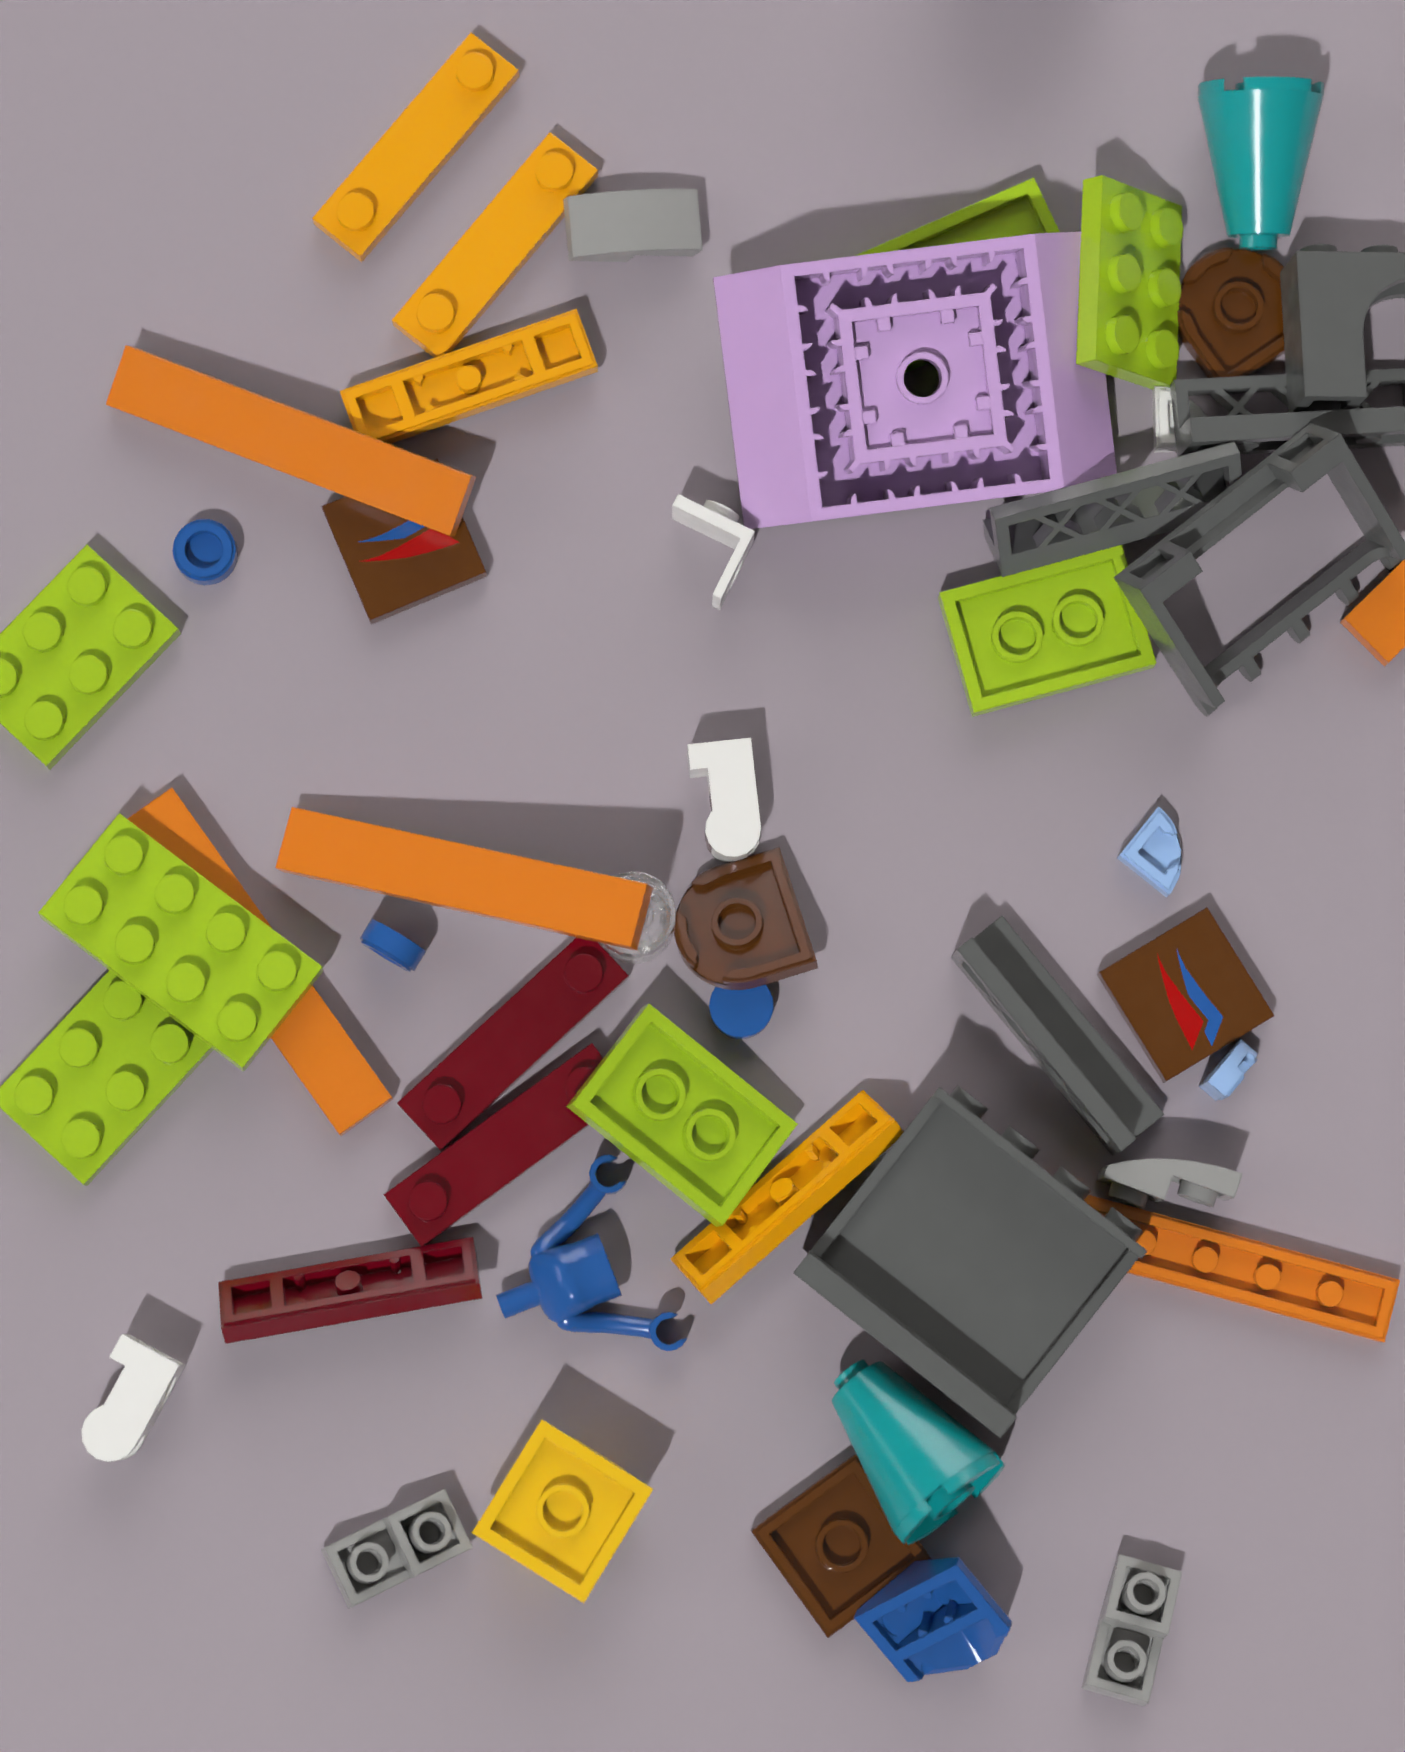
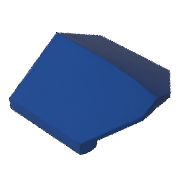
(934, 1619)

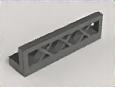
(1267, 432)
(1108, 509)
(1057, 1035)

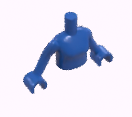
(578, 1275)

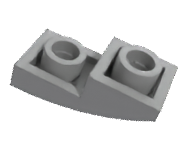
(632, 223)
(1150, 1179)
(396, 1548)
(1131, 1630)

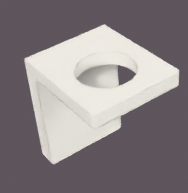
(721, 525)

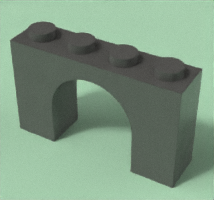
(1324, 317)

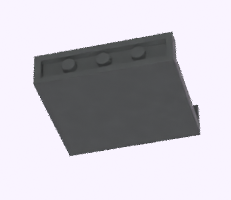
(971, 1258)

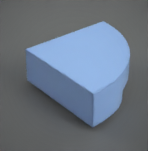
(1155, 853)
(1229, 1071)

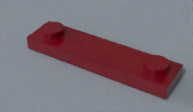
(512, 1040)
(494, 1152)
(349, 1290)

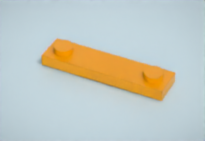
(416, 147)
(494, 247)
(471, 379)
(788, 1196)

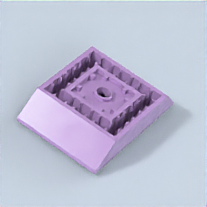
(823, 396)

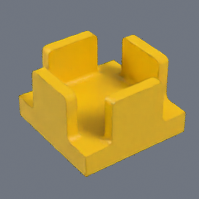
(562, 1510)

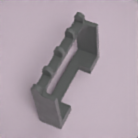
(1174, 564)

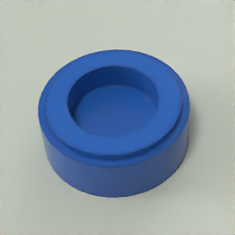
(205, 552)
(392, 946)
(741, 1012)

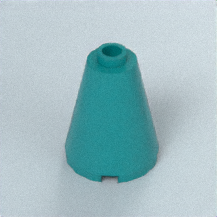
(1260, 151)
(910, 1449)

